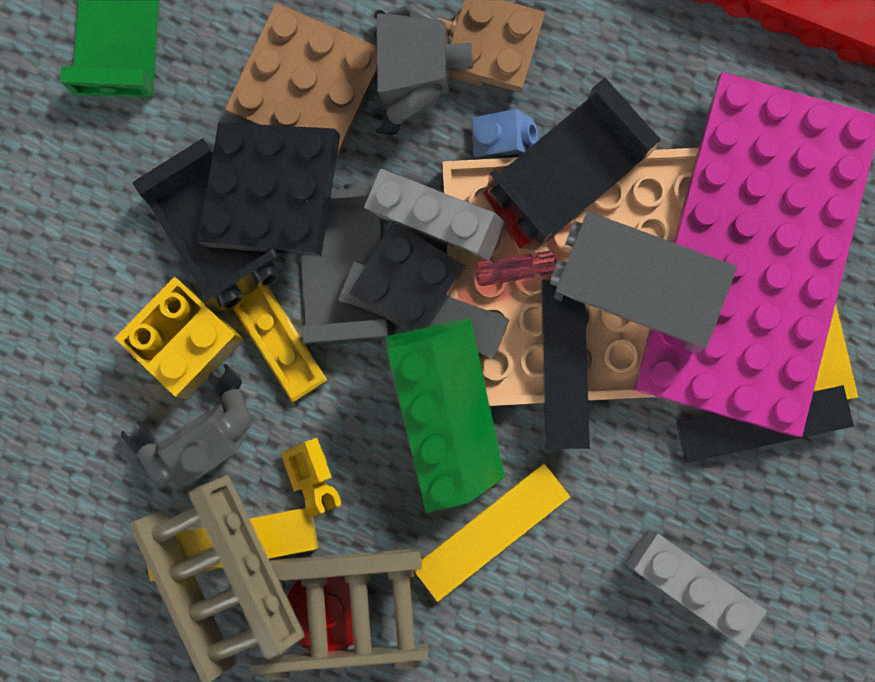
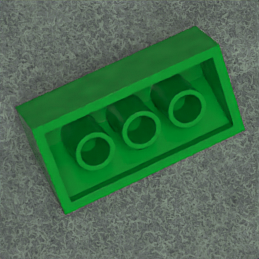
(446, 412)

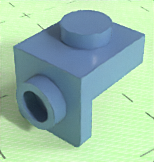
(503, 134)

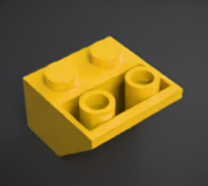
(179, 339)

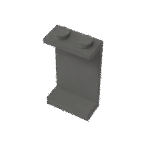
(349, 236)
(644, 279)

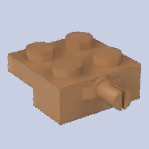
(501, 41)

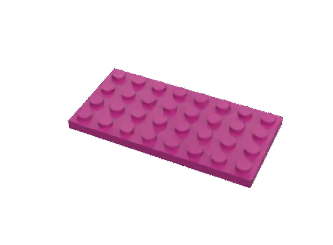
(780, 201)

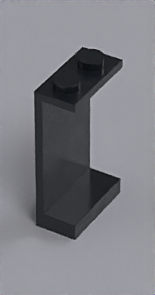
(573, 164)

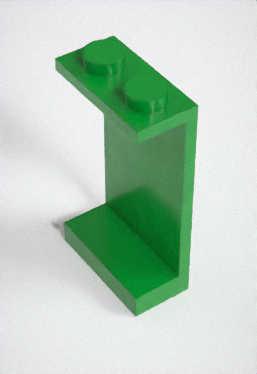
(114, 49)

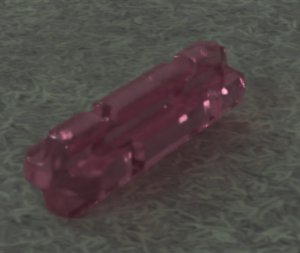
(515, 268)

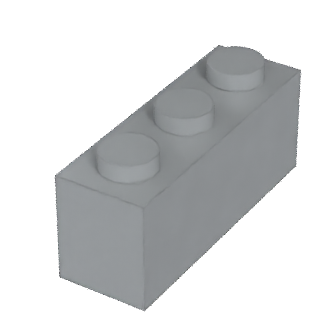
(435, 214)
(696, 587)

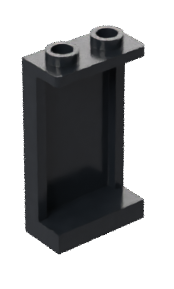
(177, 198)

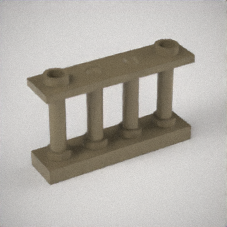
(245, 565)
(356, 571)

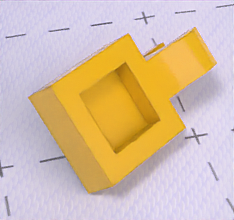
(307, 471)

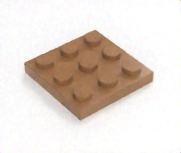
(304, 75)

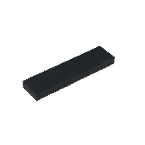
(564, 371)
(719, 435)

